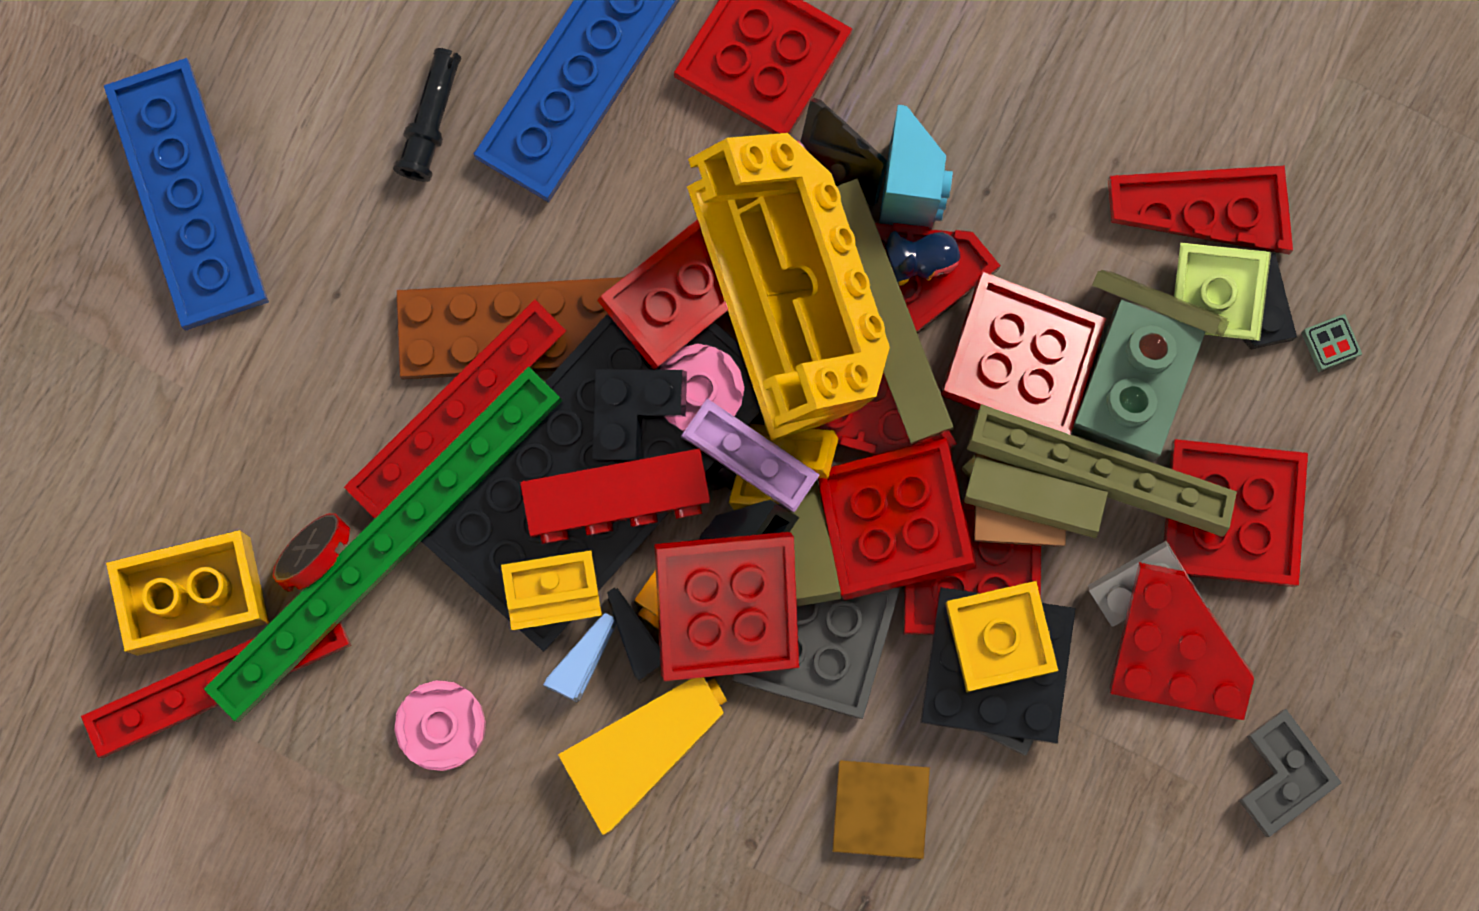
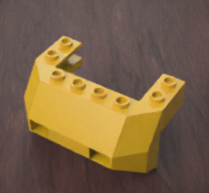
(789, 280)

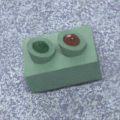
(1137, 381)

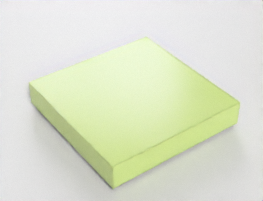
(1226, 283)

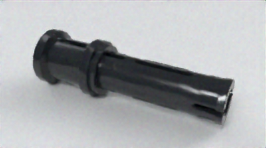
(424, 134)

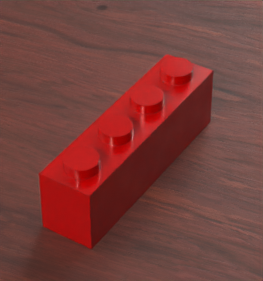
(614, 494)

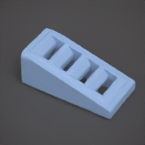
(578, 666)

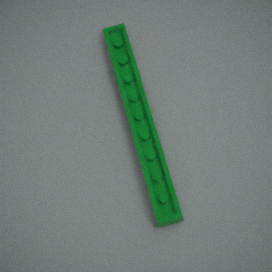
(383, 544)

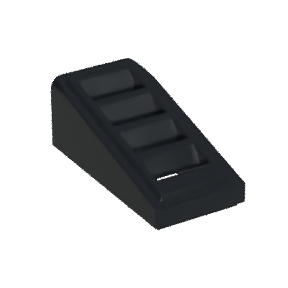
(638, 642)

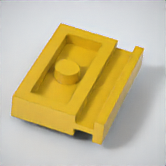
(551, 590)

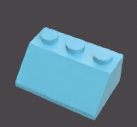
(915, 175)

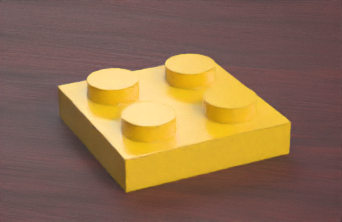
(1001, 636)

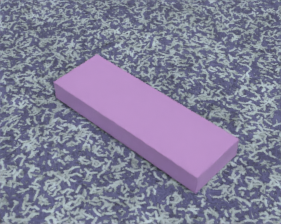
(750, 455)

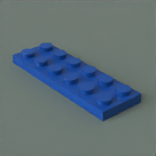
(570, 90)
(186, 194)

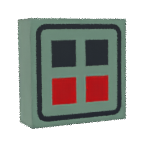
(1331, 343)

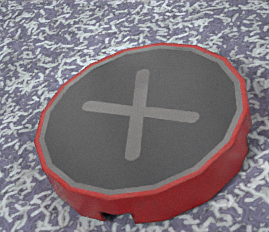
(311, 552)

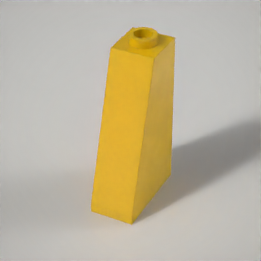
(637, 751)

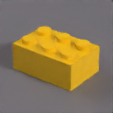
(187, 593)

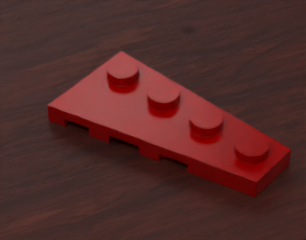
(1215, 205)

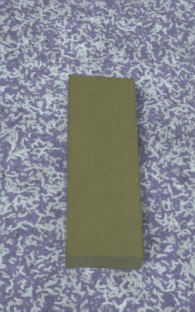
(1161, 302)
(1036, 497)
(814, 557)

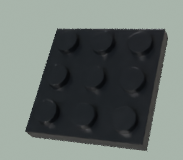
(1015, 709)

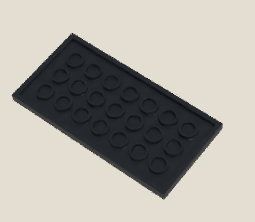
(492, 522)

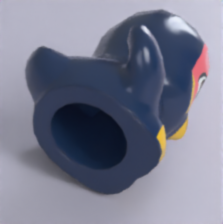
(926, 257)

